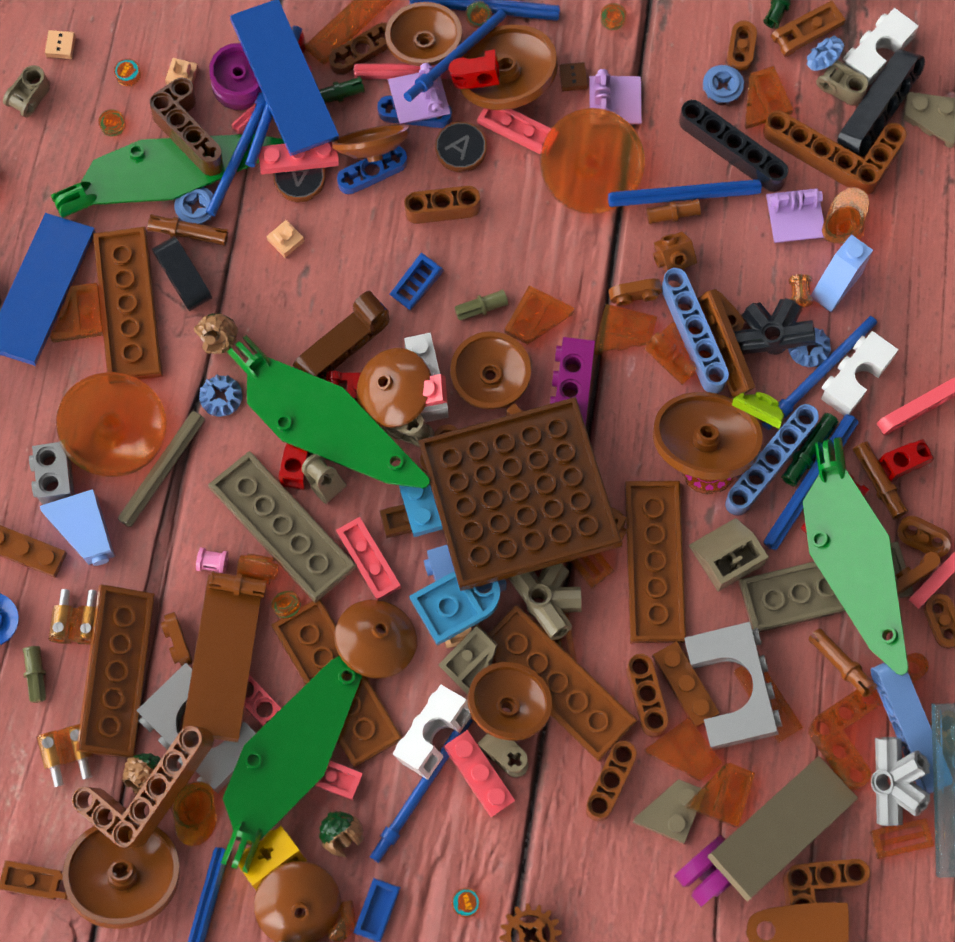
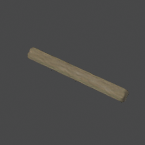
(161, 469)

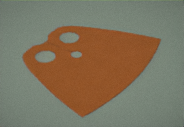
(803, 923)

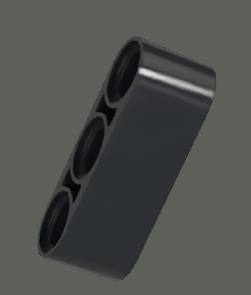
(182, 273)

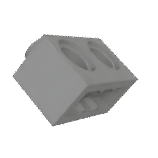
(58, 472)

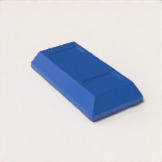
(376, 910)

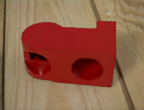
(475, 71)
(906, 459)
(291, 467)

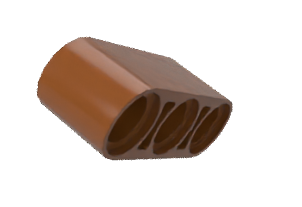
(432, 213)
(647, 681)
(611, 767)

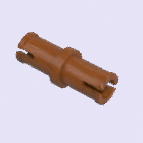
(673, 211)
(237, 584)

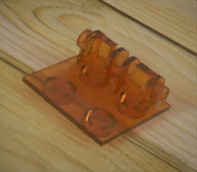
(671, 352)

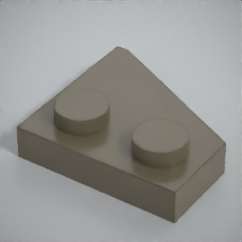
(932, 114)
(469, 658)
(669, 813)

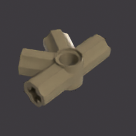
(557, 598)

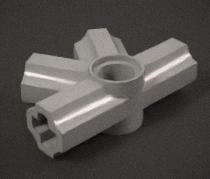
(902, 773)

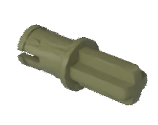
(481, 305)
(34, 674)

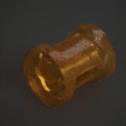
(801, 289)

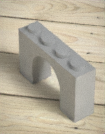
(164, 713)
(757, 717)

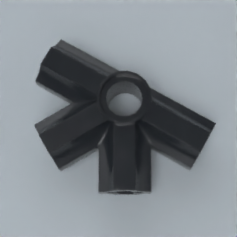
(780, 324)

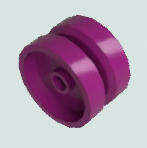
(233, 78)
(701, 867)

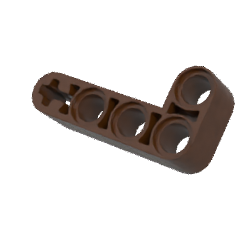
(175, 114)
(346, 338)

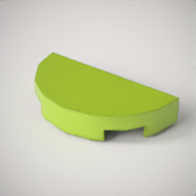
(760, 406)

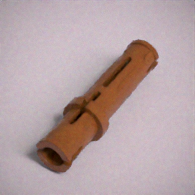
(194, 231)
(885, 489)
(849, 670)

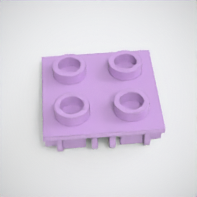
(617, 95)
(425, 105)
(796, 215)

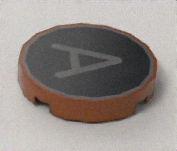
(460, 146)
(300, 184)

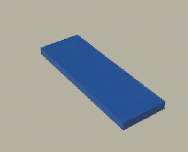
(284, 77)
(42, 287)

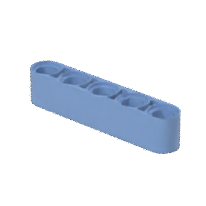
(694, 342)
(776, 448)
(906, 716)

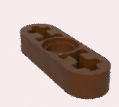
(365, 38)

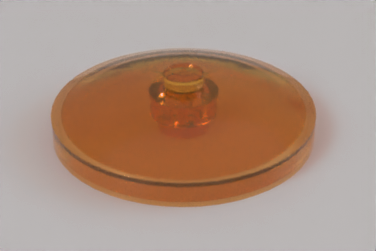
(589, 158)
(111, 424)

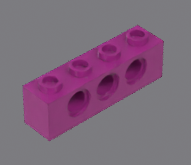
(581, 354)

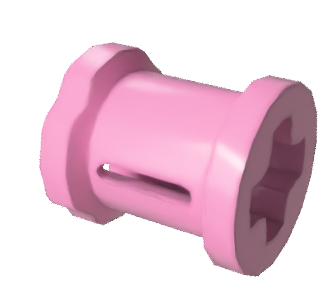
(212, 561)

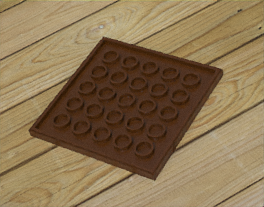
(519, 494)

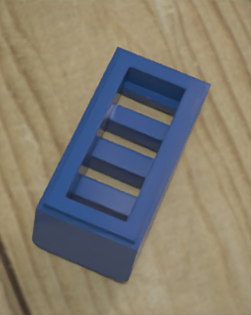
(423, 288)

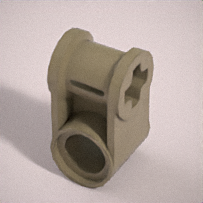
(841, 81)
(23, 94)
(412, 431)
(323, 479)
(502, 751)

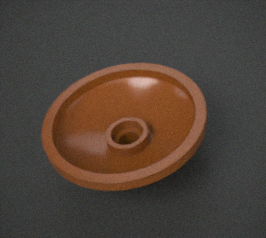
(423, 33)
(371, 142)
(488, 354)
(402, 396)
(372, 652)
(513, 688)
(293, 887)

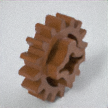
(538, 925)

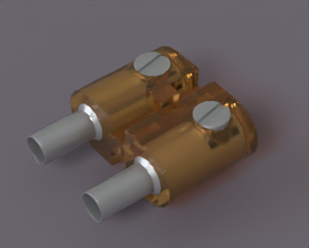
(72, 623)
(58, 749)

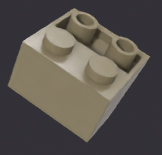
(729, 553)

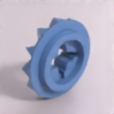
(825, 53)
(723, 74)
(184, 211)
(817, 355)
(220, 407)

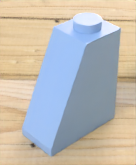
(842, 273)
(82, 525)

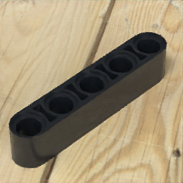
(881, 102)
(728, 134)

